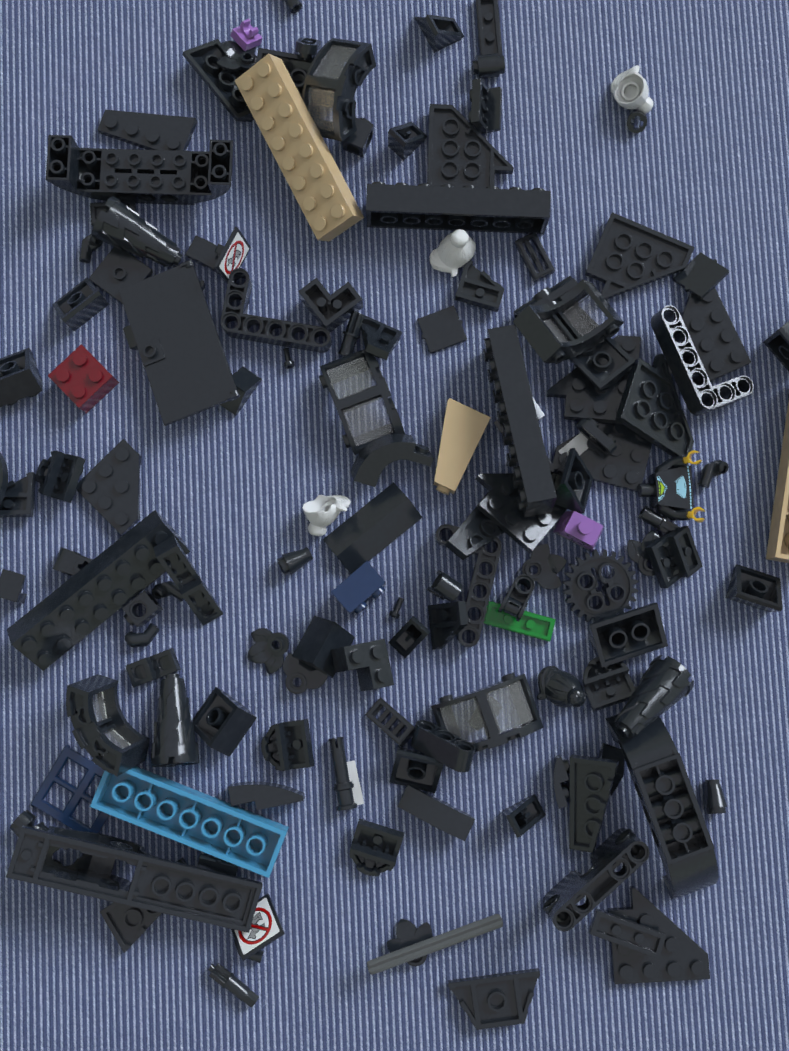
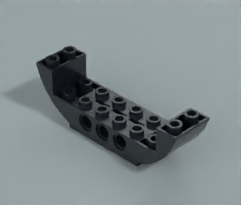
(140, 174)
(669, 808)

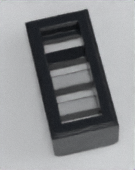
(404, 738)

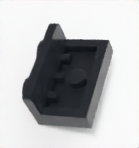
(485, 107)

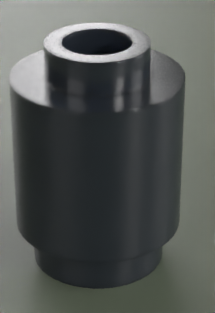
(488, 65)

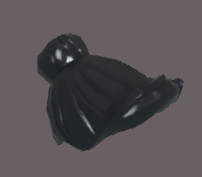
(560, 688)

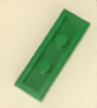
(529, 624)

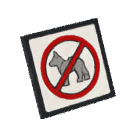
(232, 254)
(263, 930)

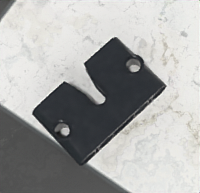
(597, 882)

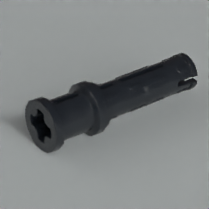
(343, 785)

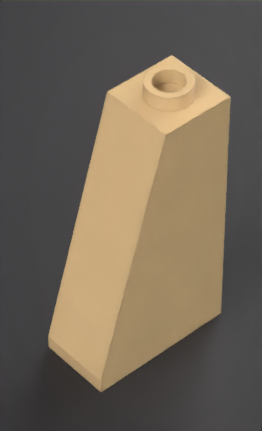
(458, 442)

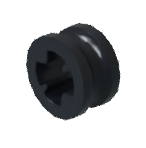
(630, 125)

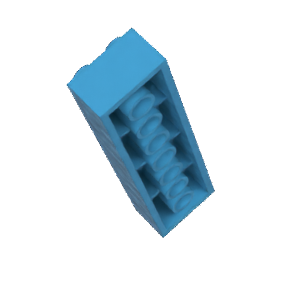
(192, 818)

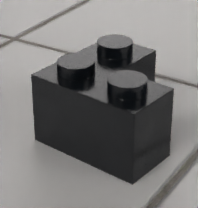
(330, 309)
(370, 662)

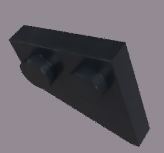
(379, 338)
(19, 497)
(446, 622)

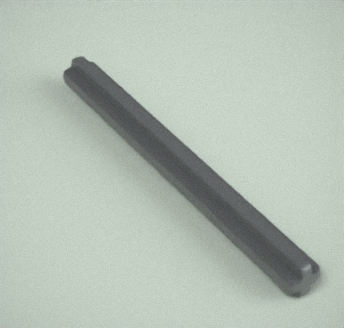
(434, 944)

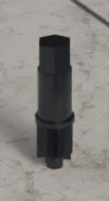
(232, 984)

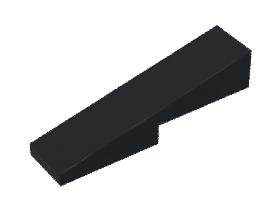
(187, 580)

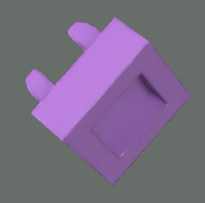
(246, 35)

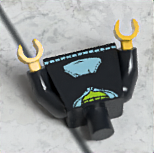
(672, 489)

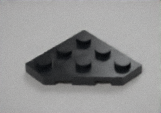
(115, 487)

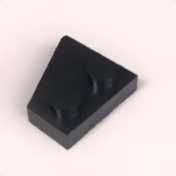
(478, 289)

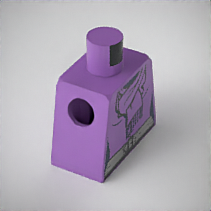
(579, 529)

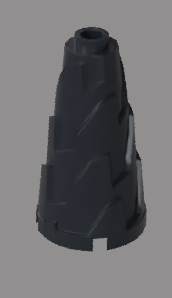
(127, 231)
(657, 691)
(174, 729)

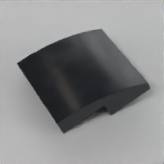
(674, 556)

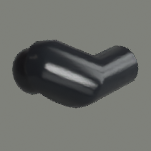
(166, 589)
(142, 639)

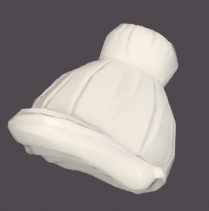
(632, 90)
(453, 252)
(323, 512)

